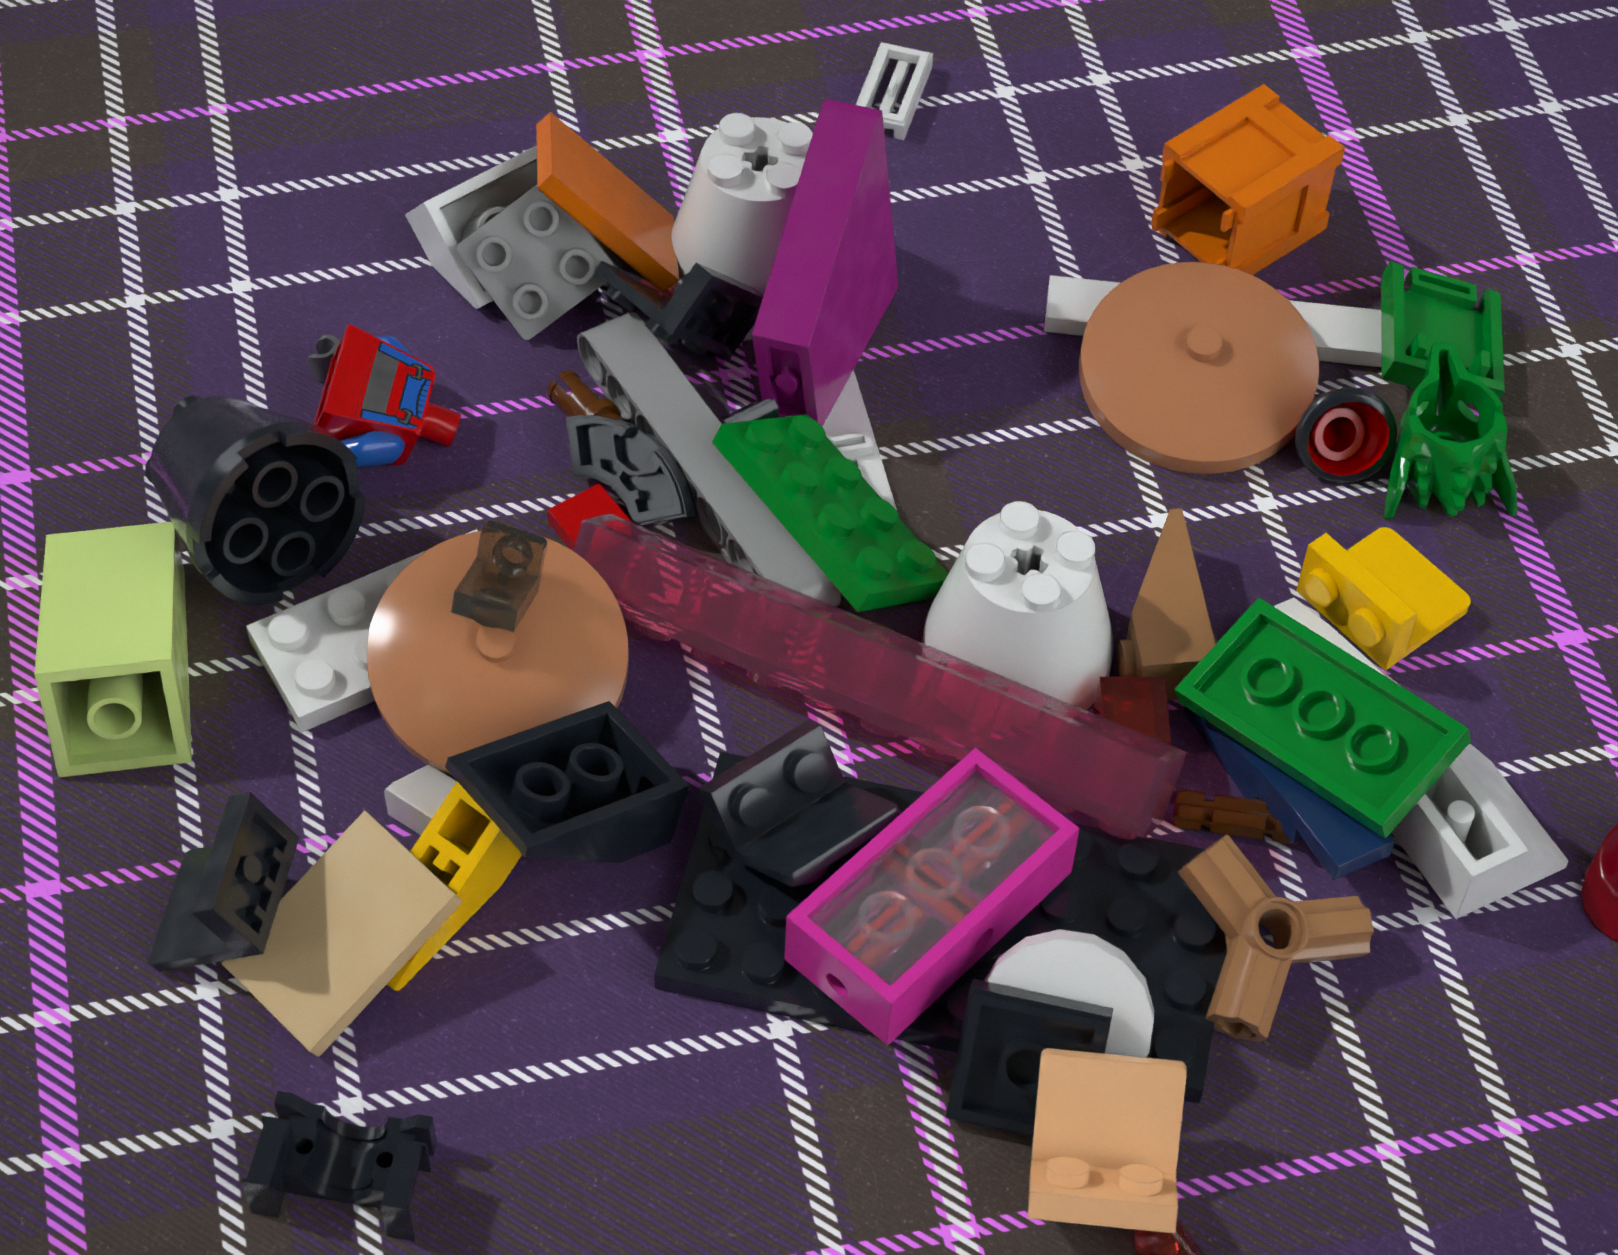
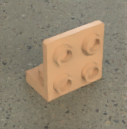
(1106, 1140)

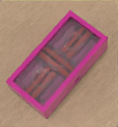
(930, 895)

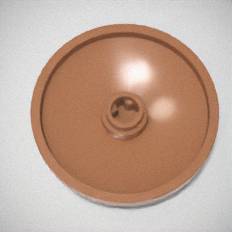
(1198, 367)
(463, 684)

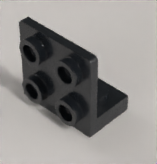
(702, 314)
(792, 808)
(227, 890)

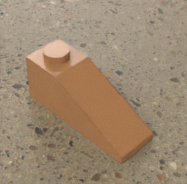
(1170, 617)

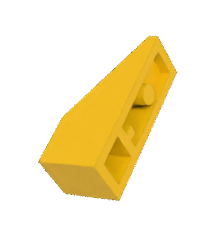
(469, 858)

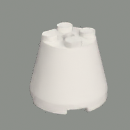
(740, 198)
(1027, 605)

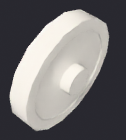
(1086, 971)

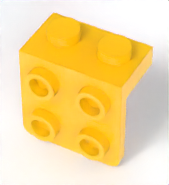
(1380, 593)

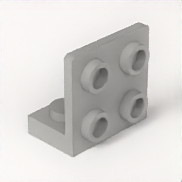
(535, 261)

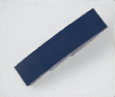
(1331, 834)

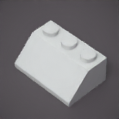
(462, 210)

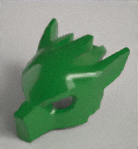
(1446, 445)

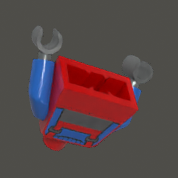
(377, 397)

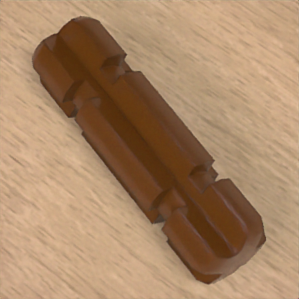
(1226, 815)

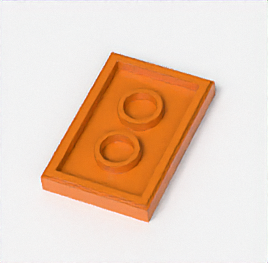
(605, 202)

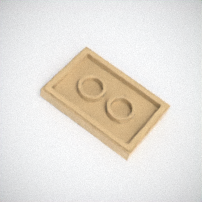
(344, 933)

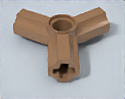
(1301, 933)

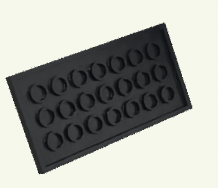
(732, 935)

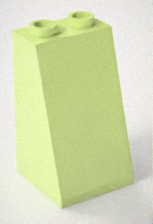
(114, 649)

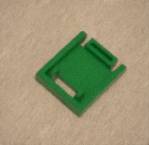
(1435, 310)

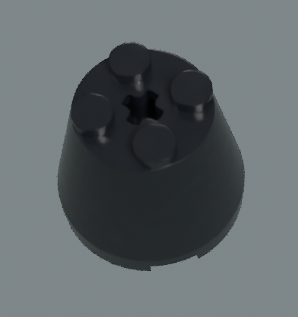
(255, 495)

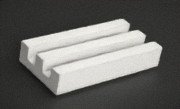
(905, 56)

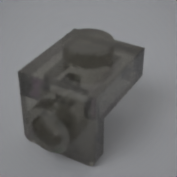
(501, 577)

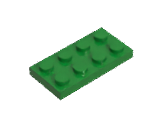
(831, 511)
(1323, 717)

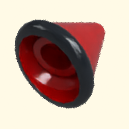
(1346, 435)

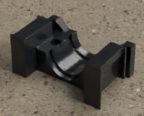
(334, 1160)

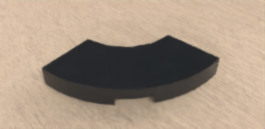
(633, 465)

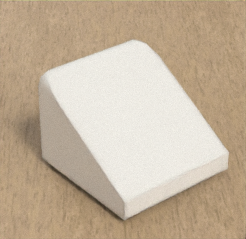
(418, 797)

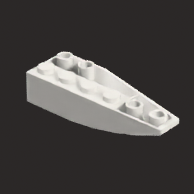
(1470, 827)

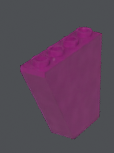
(830, 266)

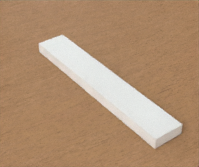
(1339, 332)

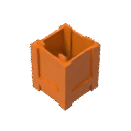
(1246, 183)

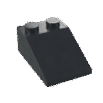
(576, 788)

